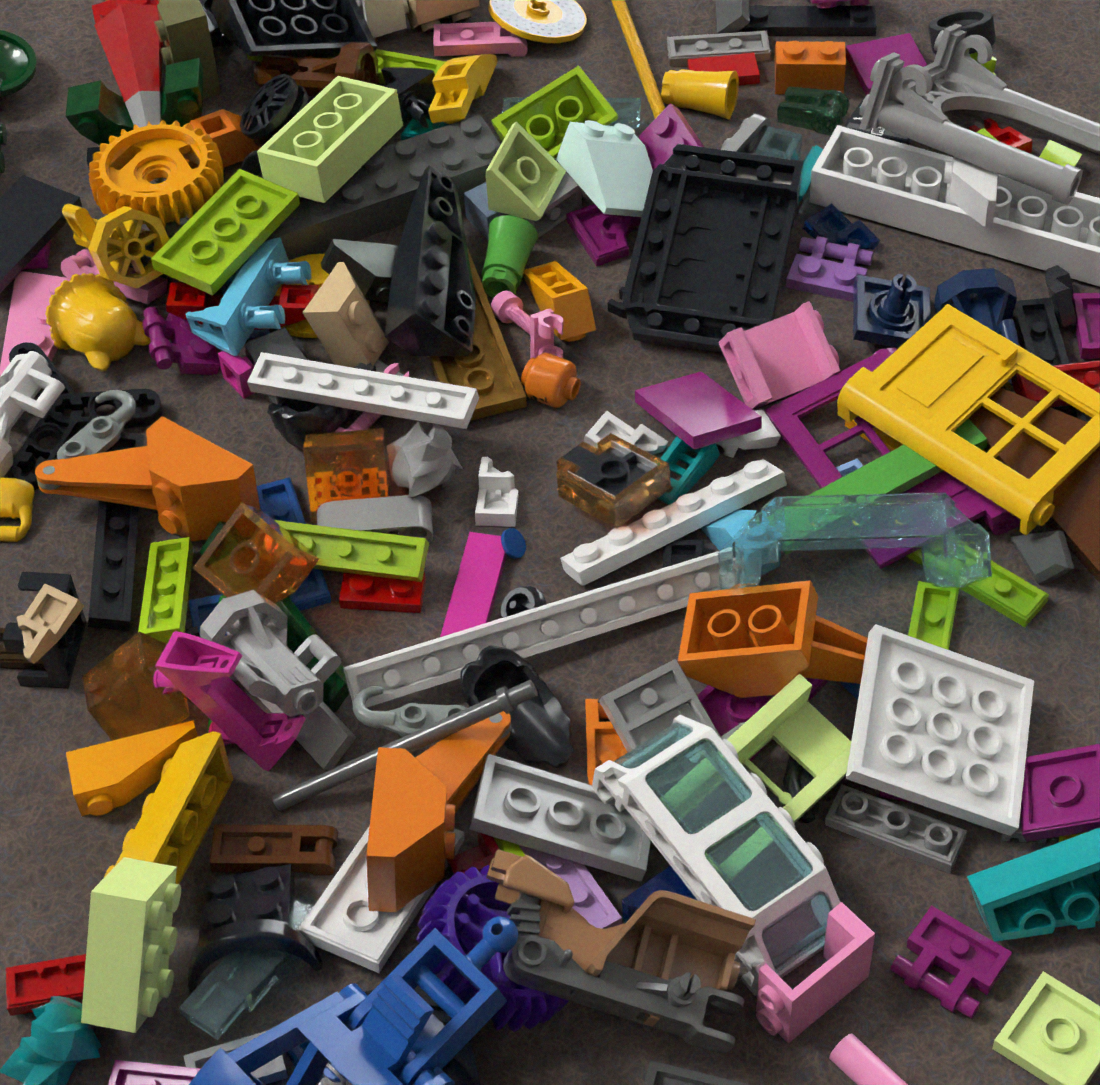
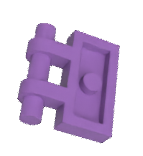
(825, 276)

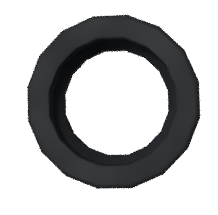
(973, 23)

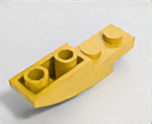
(458, 84)

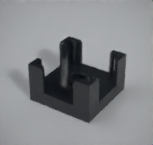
(62, 656)

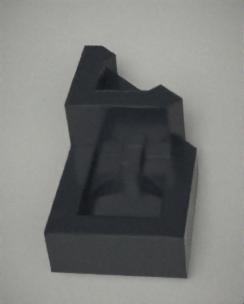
(1061, 295)

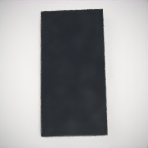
(28, 221)

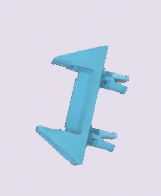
(248, 298)

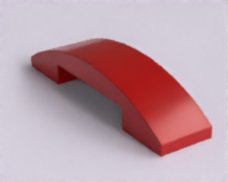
(186, 298)

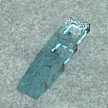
(241, 981)

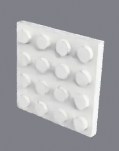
(941, 730)

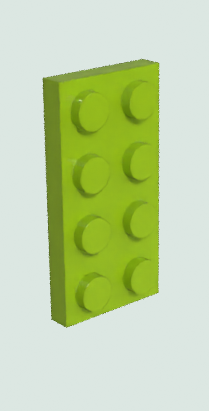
(225, 231)

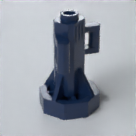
(985, 297)

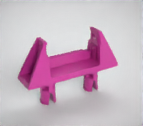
(191, 668)

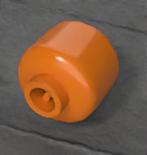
(550, 380)

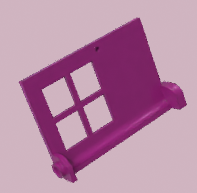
(787, 421)

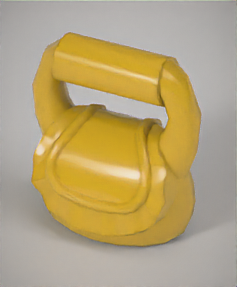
(15, 503)

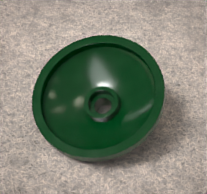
(16, 63)

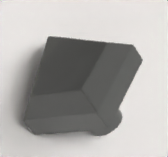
(1044, 554)

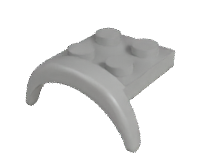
(652, 703)

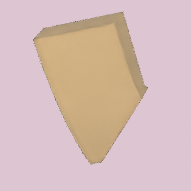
(47, 621)

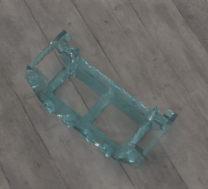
(952, 546)

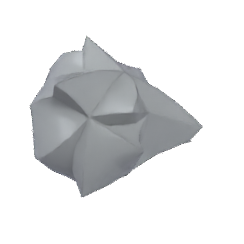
(422, 459)

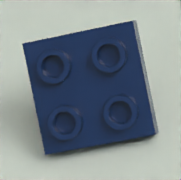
(889, 310)

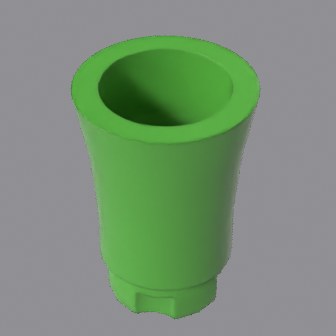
(507, 253)

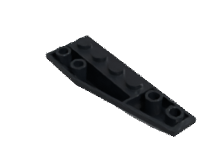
(432, 276)

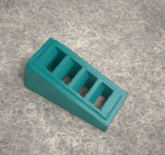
(697, 467)

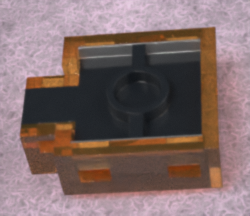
(611, 480)

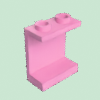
(780, 356)
(848, 963)

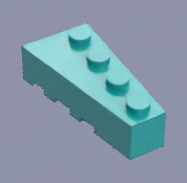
(1041, 889)

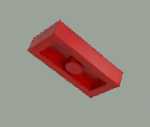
(381, 593)

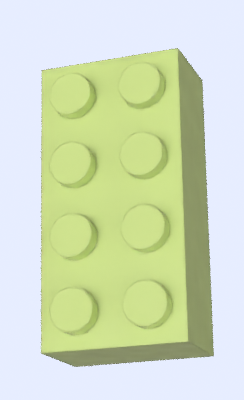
(331, 138)

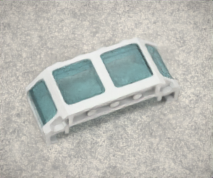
(726, 841)

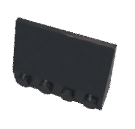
(291, 25)

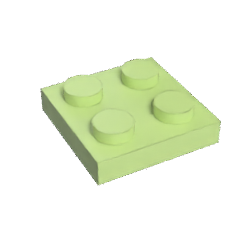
(1053, 1034)

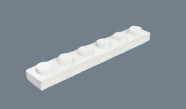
(364, 390)
(673, 521)

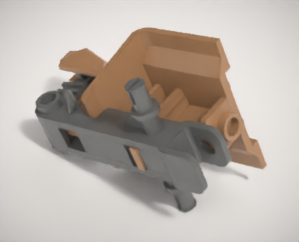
(651, 970)

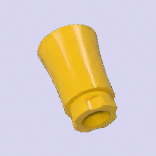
(702, 91)

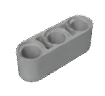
(382, 515)

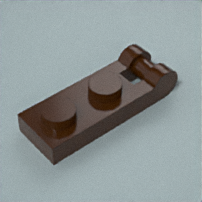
(260, 846)

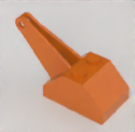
(763, 638)

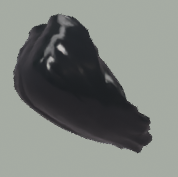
(302, 418)
(538, 725)

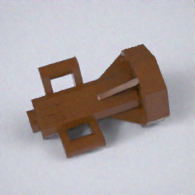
(315, 72)

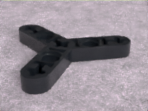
(65, 428)

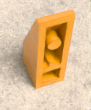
(565, 295)
(123, 768)

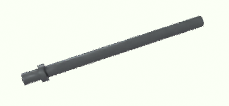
(504, 701)

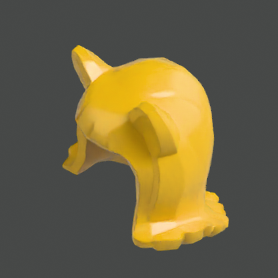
(94, 320)

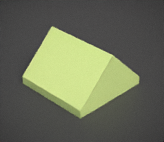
(522, 176)

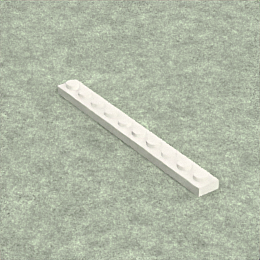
(536, 629)

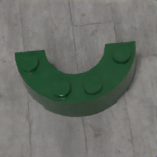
(102, 113)

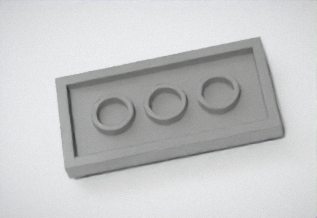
(558, 818)

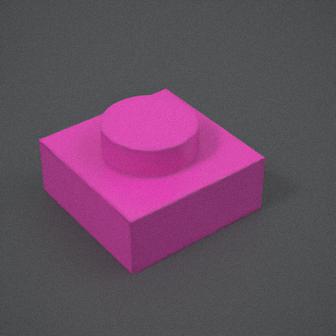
(236, 372)

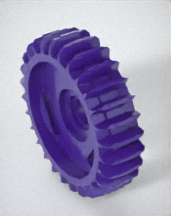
(460, 913)

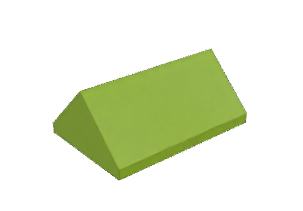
(551, 109)

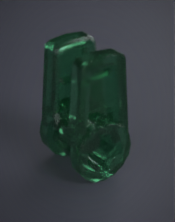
(811, 109)

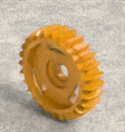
(128, 164)

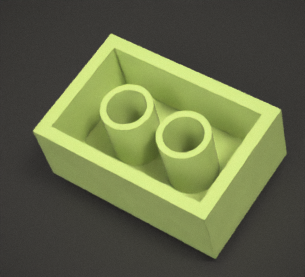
(130, 944)

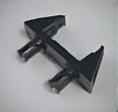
(413, 89)

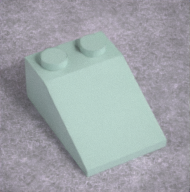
(607, 166)

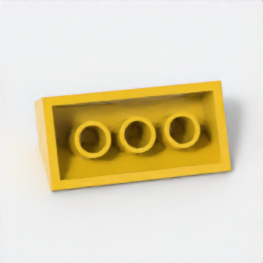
(182, 805)

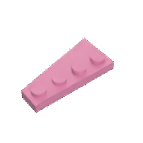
(27, 314)

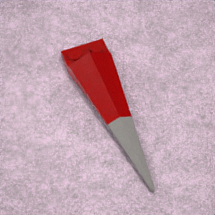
(134, 55)

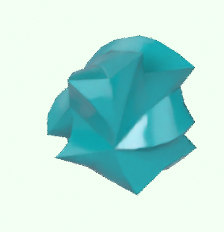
(54, 1046)

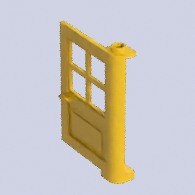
(943, 380)

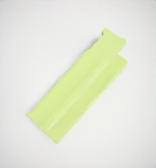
(804, 736)

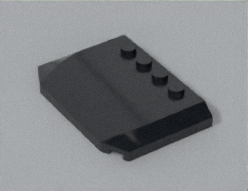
(710, 246)

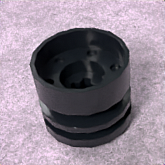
(273, 108)

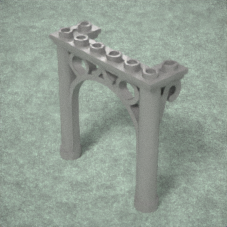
(914, 99)

